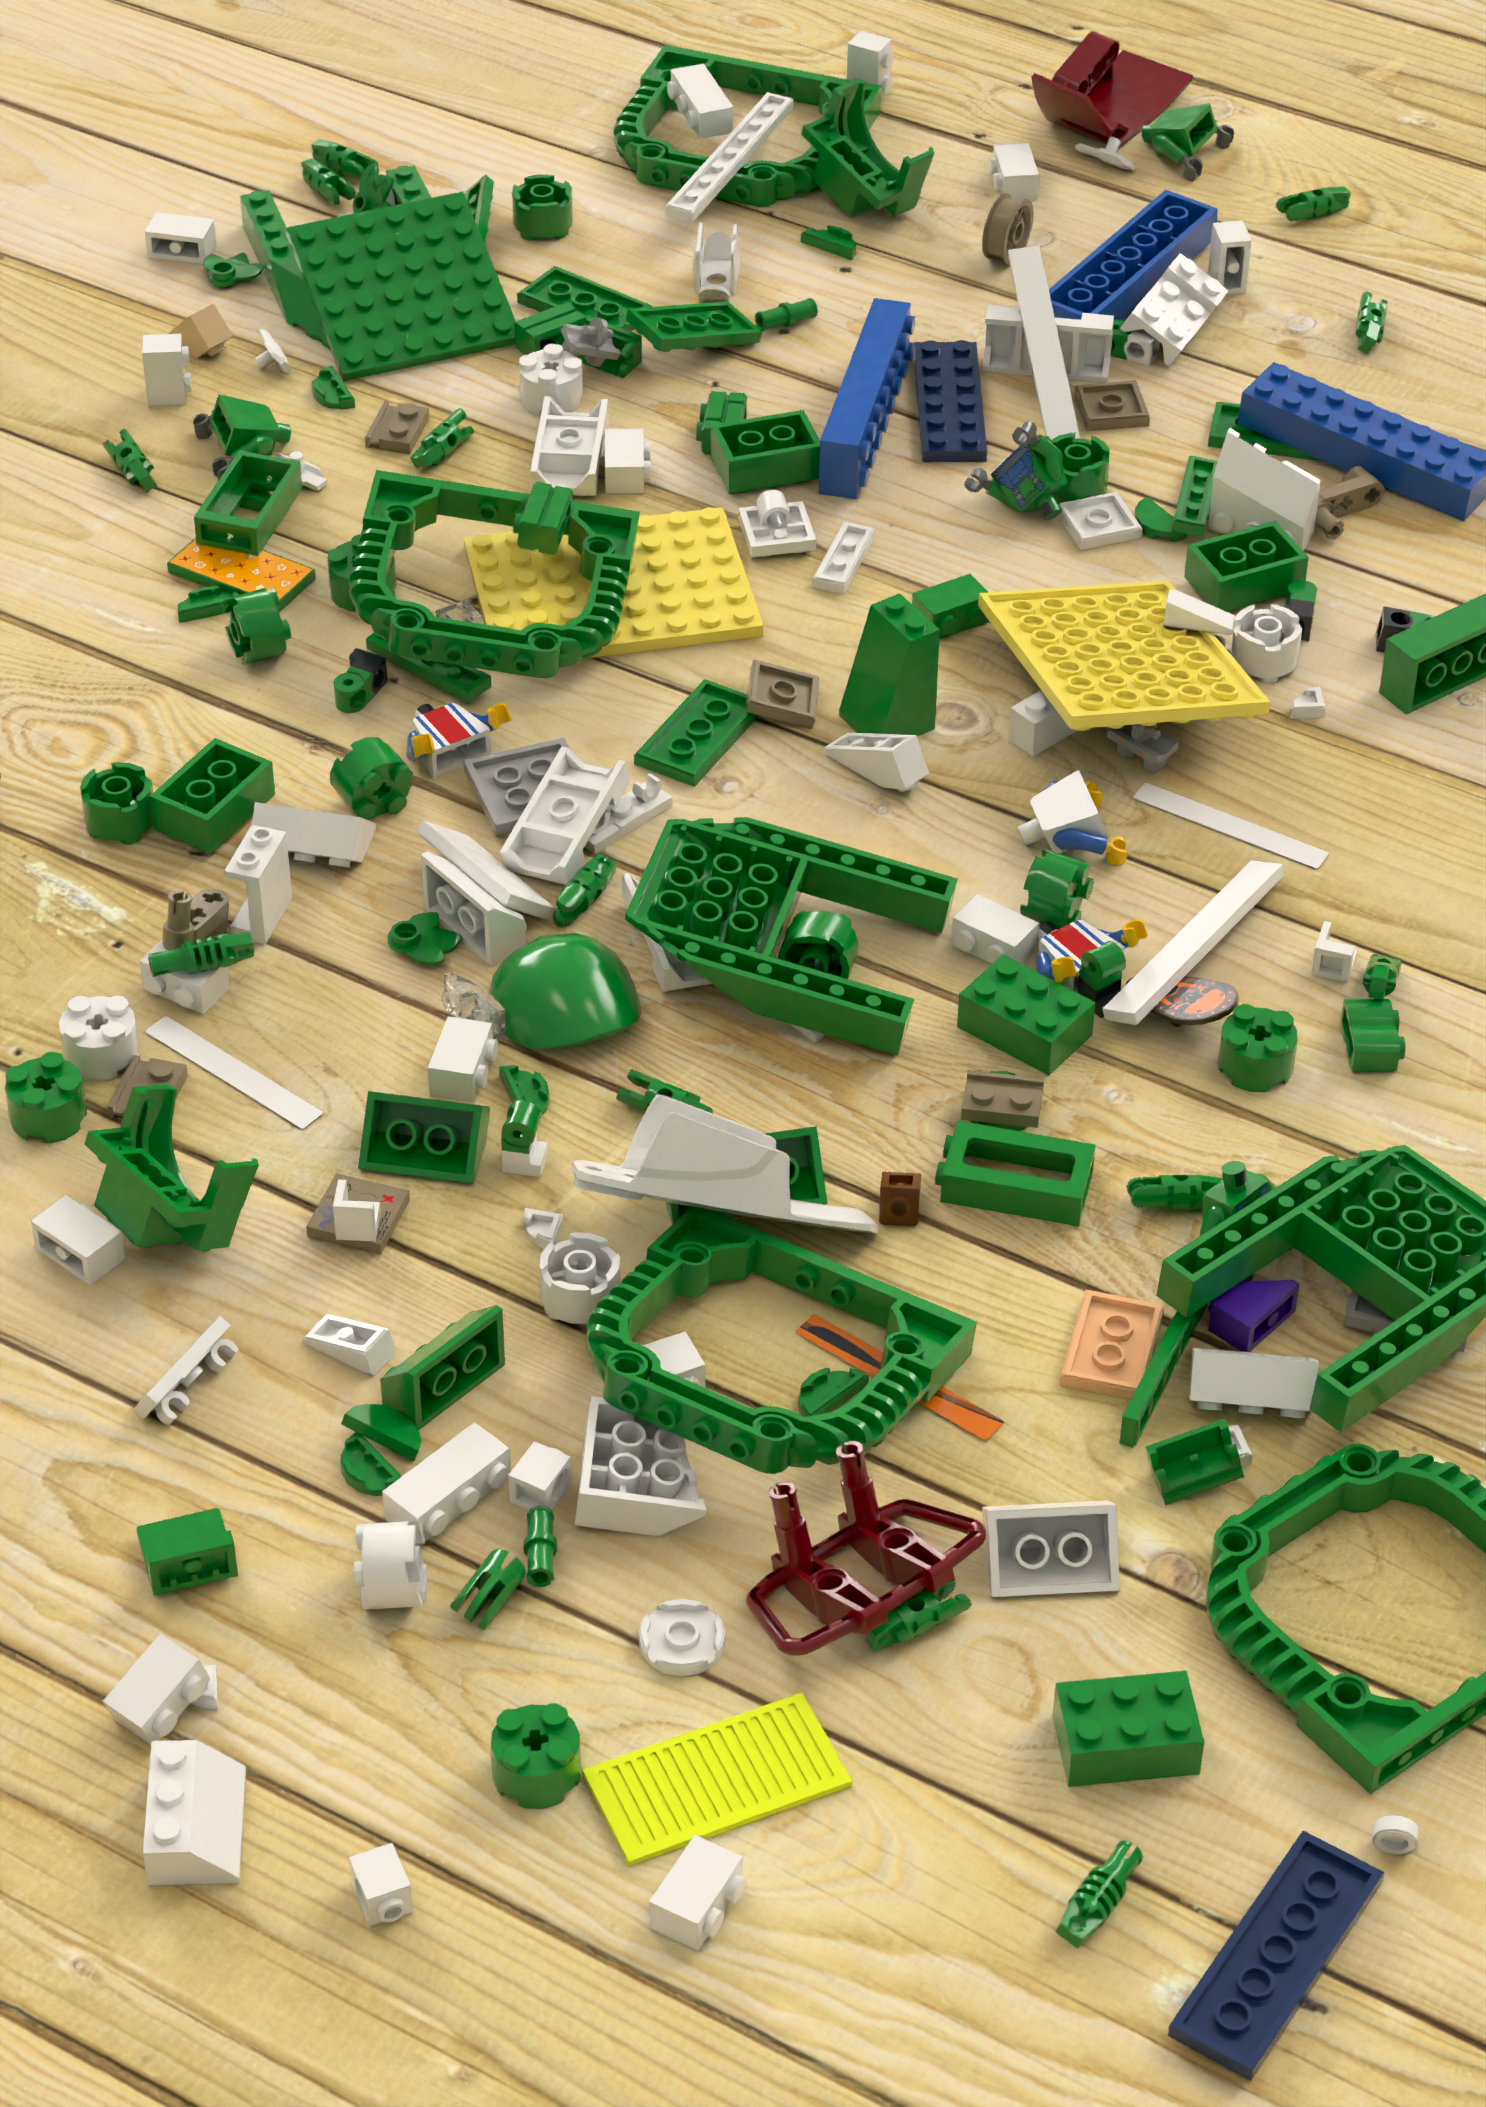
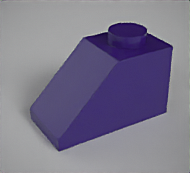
(1252, 1311)

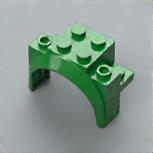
(853, 167)
(145, 1189)

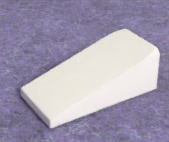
(1193, 614)
(353, 1343)

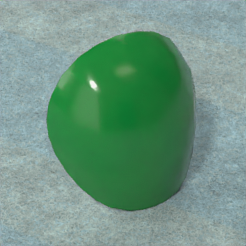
(564, 992)

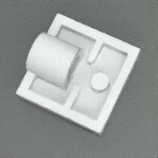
(776, 526)

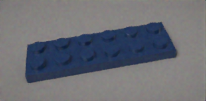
(949, 402)
(1276, 1955)

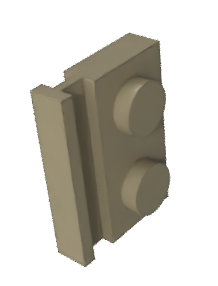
(397, 427)
(146, 1074)
(1002, 1099)

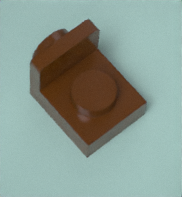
(899, 1198)

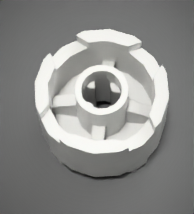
(550, 374)
(1266, 642)
(99, 1036)
(577, 1276)
(391, 1565)

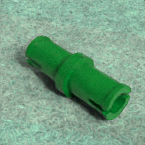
(786, 314)
(540, 1546)

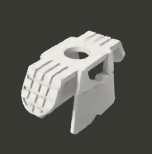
(720, 261)

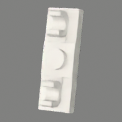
(630, 812)
(186, 1371)

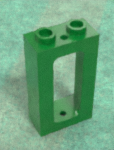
(245, 473)
(1011, 1191)

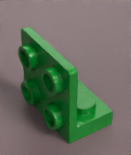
(187, 1551)

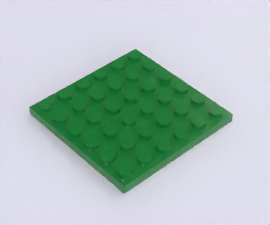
(402, 285)

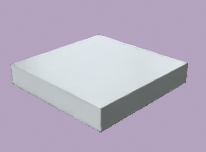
(1099, 521)

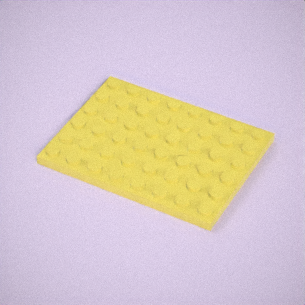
(679, 592)
(1114, 662)

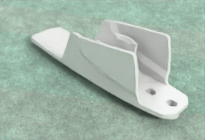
(710, 1165)

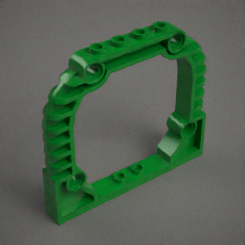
(756, 182)
(407, 503)
(706, 1247)
(1360, 1731)

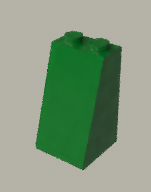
(893, 672)

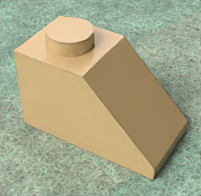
(204, 332)

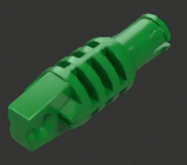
(203, 954)
(1098, 1895)

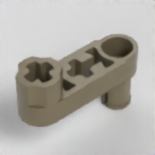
(1355, 493)
(195, 917)

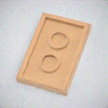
(1111, 1344)

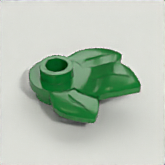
(372, 190)
(228, 271)
(423, 939)

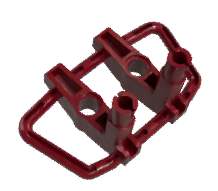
(869, 1530)

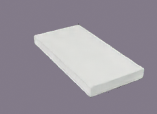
(485, 870)

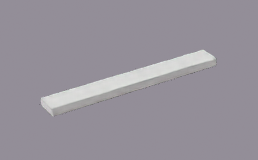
(729, 157)
(1042, 342)
(1193, 942)

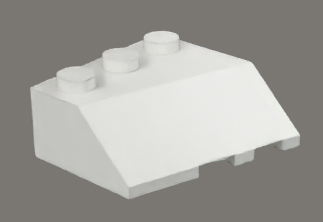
(1259, 489)
(634, 1475)

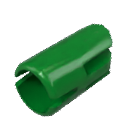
(492, 1583)

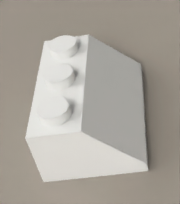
(318, 833)
(470, 911)
(1252, 1381)
(1051, 1548)
(193, 1815)

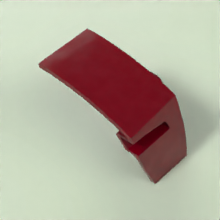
(1107, 92)

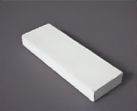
(843, 558)

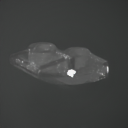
(473, 1003)

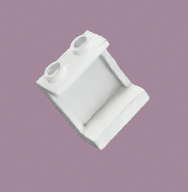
(265, 868)

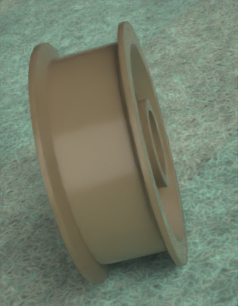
(1007, 227)

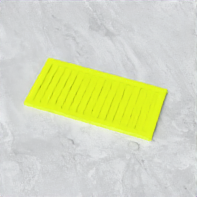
(716, 1778)

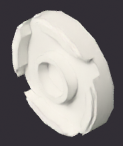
(682, 1638)

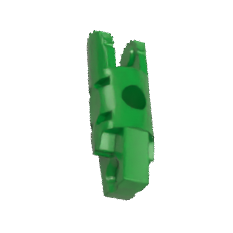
(341, 158)
(326, 182)
(1314, 203)
(1370, 322)
(442, 441)
(131, 460)
(583, 889)
(1381, 976)
(656, 1087)
(1170, 1191)
(918, 1616)

